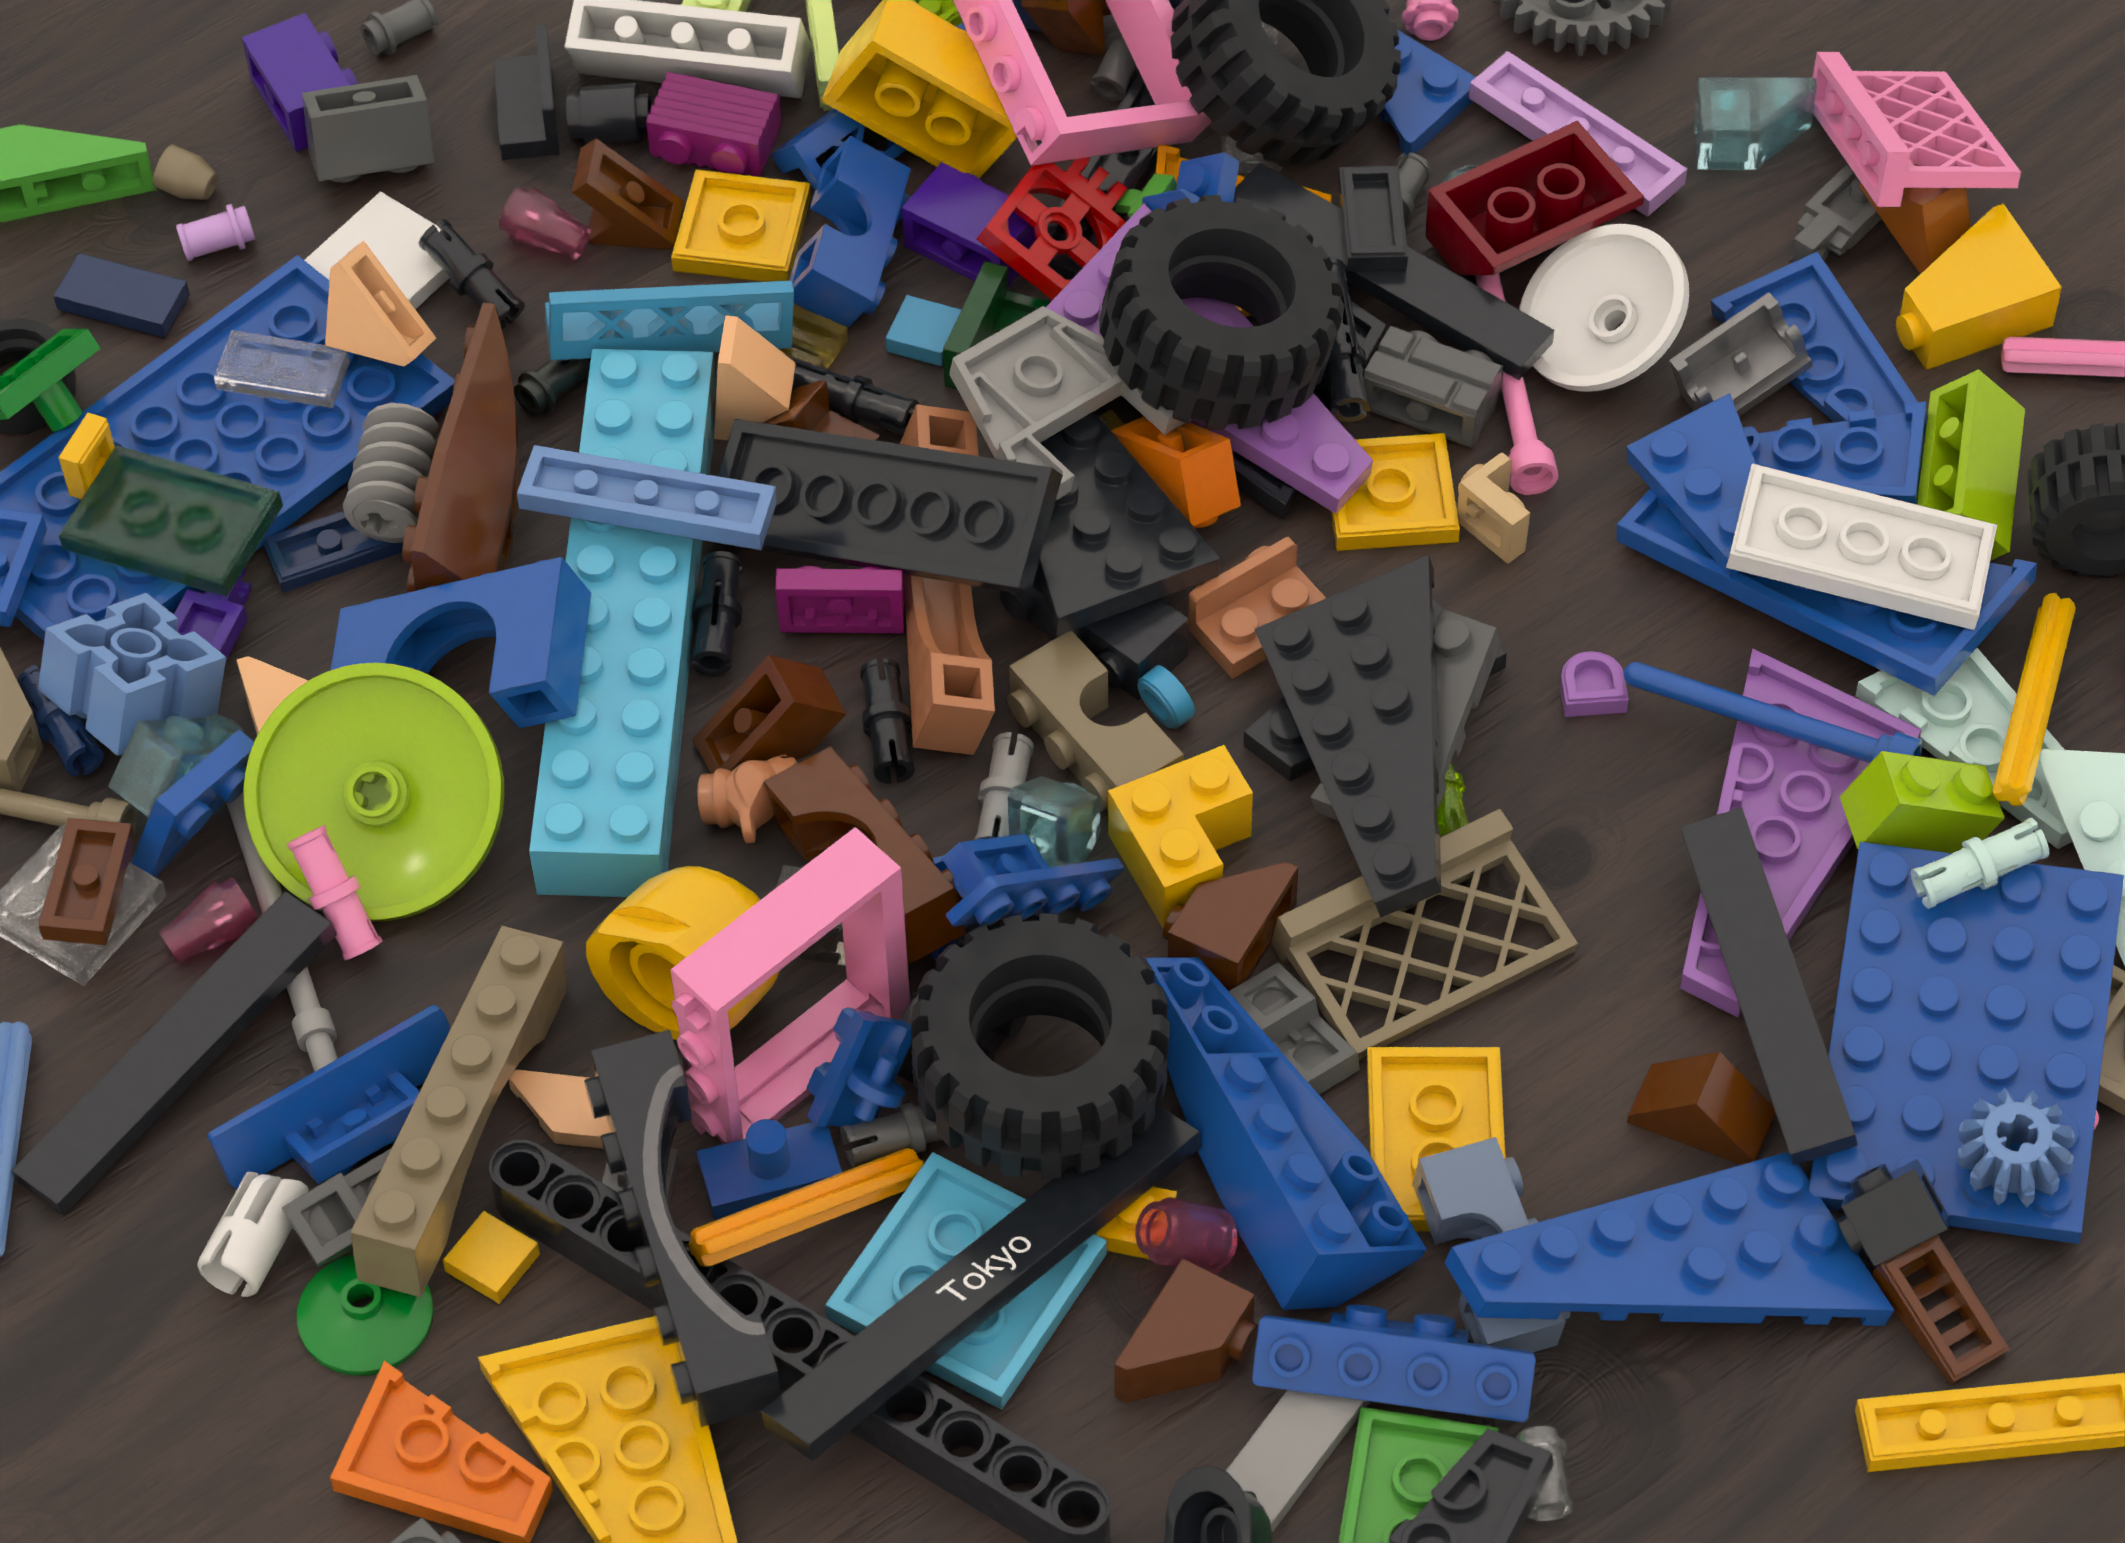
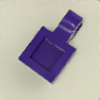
(215, 616)

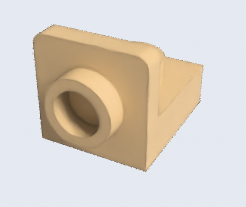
(1491, 510)

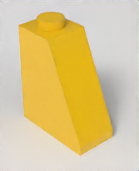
(1978, 293)

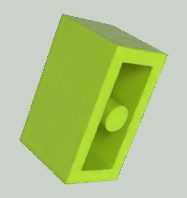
(1921, 803)

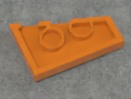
(433, 1465)

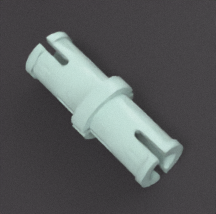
(1979, 863)

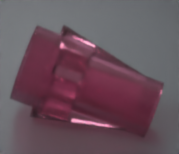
(541, 223)
(210, 920)

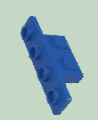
(1012, 879)
(338, 1110)
(1394, 1363)

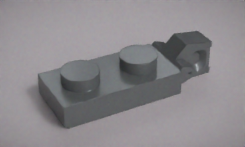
(1834, 218)

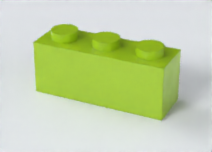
(1973, 454)

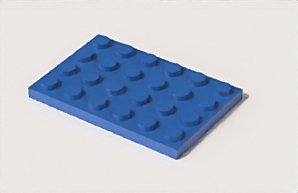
(1958, 1007)

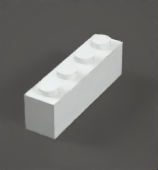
(712, 44)

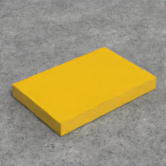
(1427, 1105)

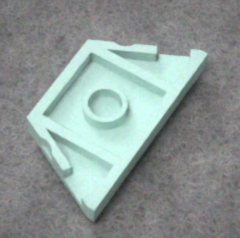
(2092, 804)

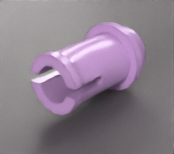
(216, 232)

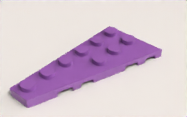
(1301, 449)
(1789, 805)

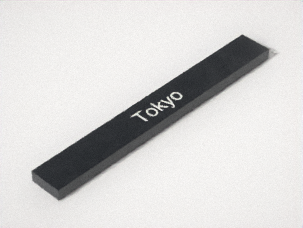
(972, 1288)

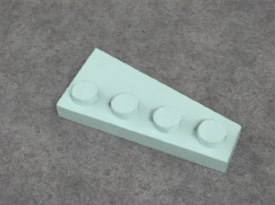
(1969, 726)

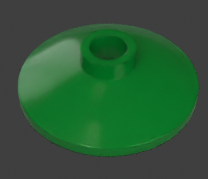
(360, 1338)

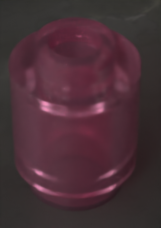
(1189, 1231)

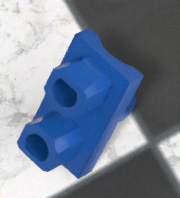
(861, 1071)

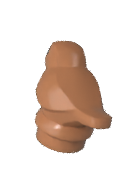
(740, 795)

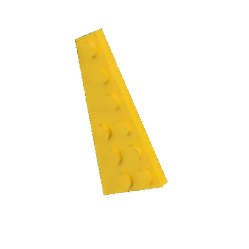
(616, 1435)

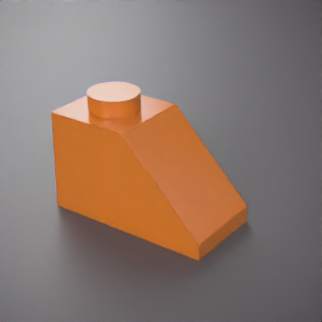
(1188, 466)

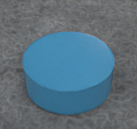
(1166, 697)

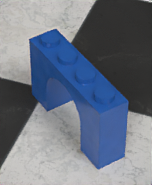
(531, 610)

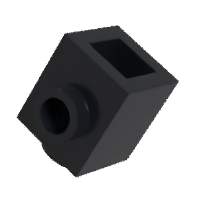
(1891, 1211)

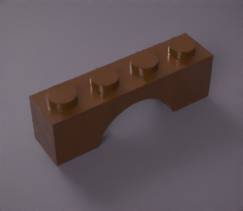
(827, 799)

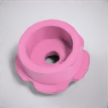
(1429, 18)

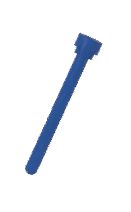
(1767, 715)

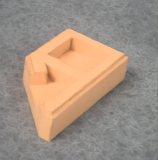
(560, 1106)

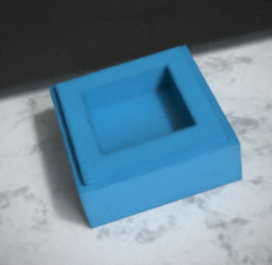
(921, 330)

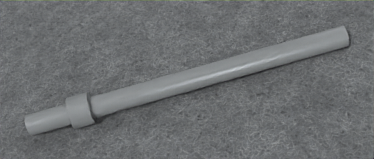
(312, 1024)

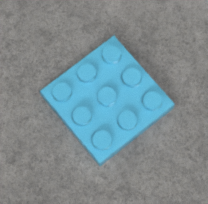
(925, 1230)

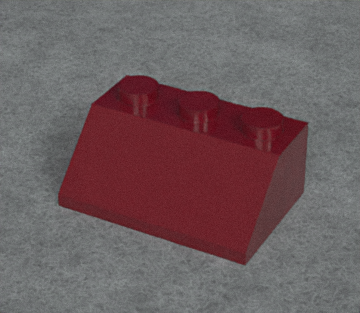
(1526, 202)

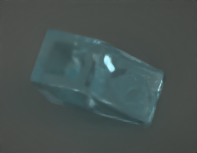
(1749, 119)
(163, 753)

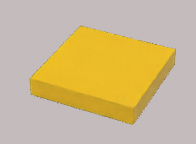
(741, 226)
(1404, 498)

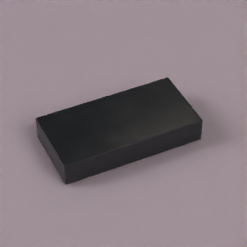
(1372, 218)

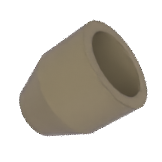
(184, 174)

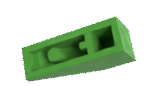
(65, 169)

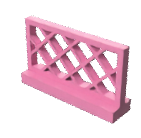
(1894, 121)

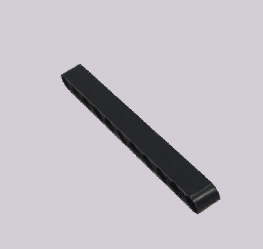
(919, 1444)

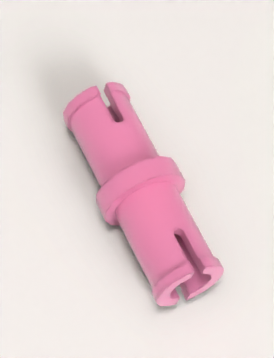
(334, 892)

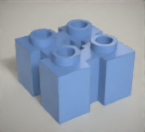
(129, 670)

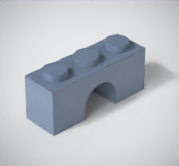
(1475, 1196)

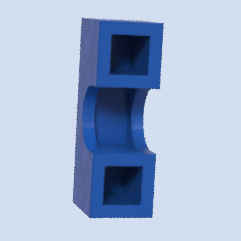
(842, 270)

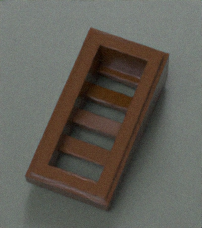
(1960, 1297)

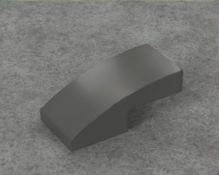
(1293, 1024)
(331, 1209)

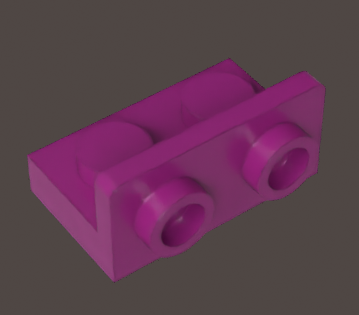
(840, 600)

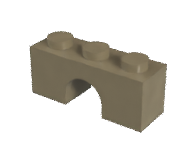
(1058, 695)

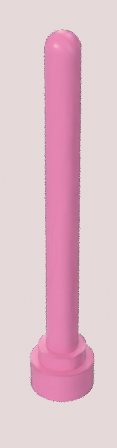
(1532, 462)

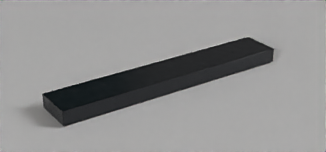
(1422, 292)
(1768, 987)
(173, 1053)

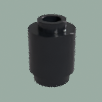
(608, 113)

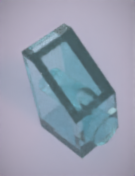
(1057, 819)

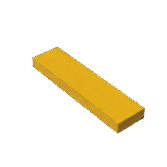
(1992, 1422)

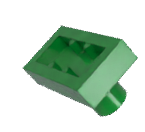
(40, 378)

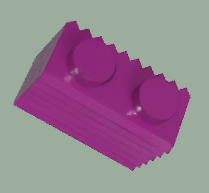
(713, 124)

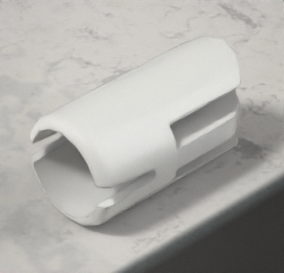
(249, 1233)

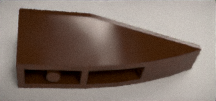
(473, 479)

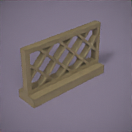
(1351, 911)

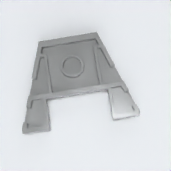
(1038, 382)

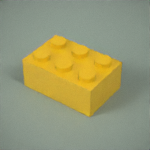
(921, 88)

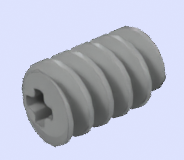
(390, 458)

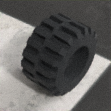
(2080, 501)

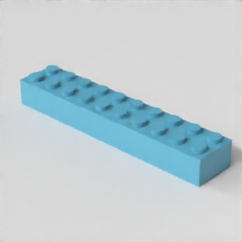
(615, 765)

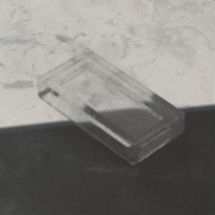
(281, 369)

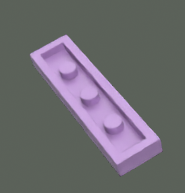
(1540, 106)

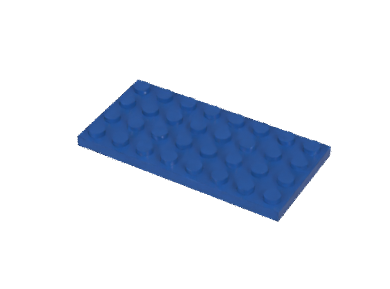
(182, 417)

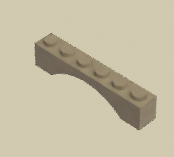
(420, 1183)

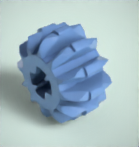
(2040, 1156)

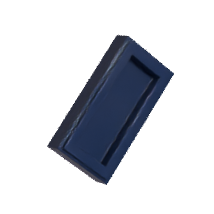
(121, 295)

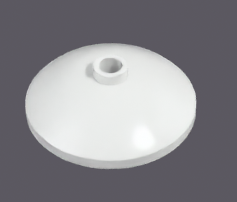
(1594, 286)

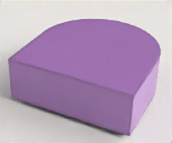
(1593, 685)

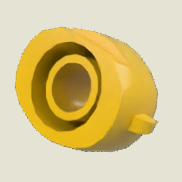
(657, 930)

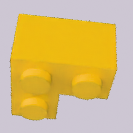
(1175, 824)

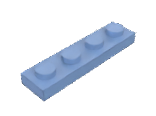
(647, 497)

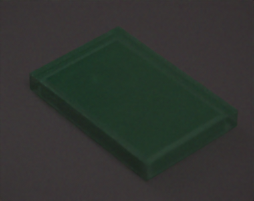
(171, 520)

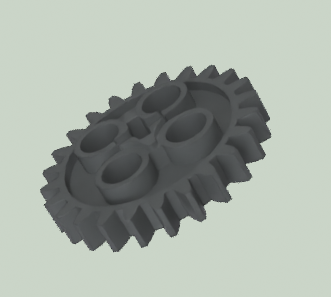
(1585, 20)

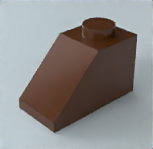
(773, 713)
(1232, 921)
(1187, 1335)

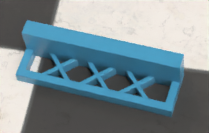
(665, 317)

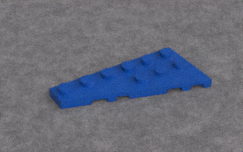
(1896, 642)
(1690, 1251)

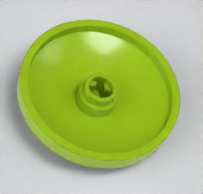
(392, 774)

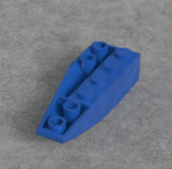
(1277, 1151)

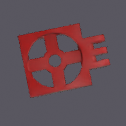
(1081, 199)

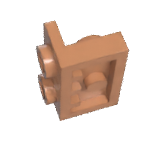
(1244, 598)

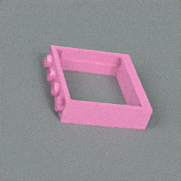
(1033, 103)
(843, 884)

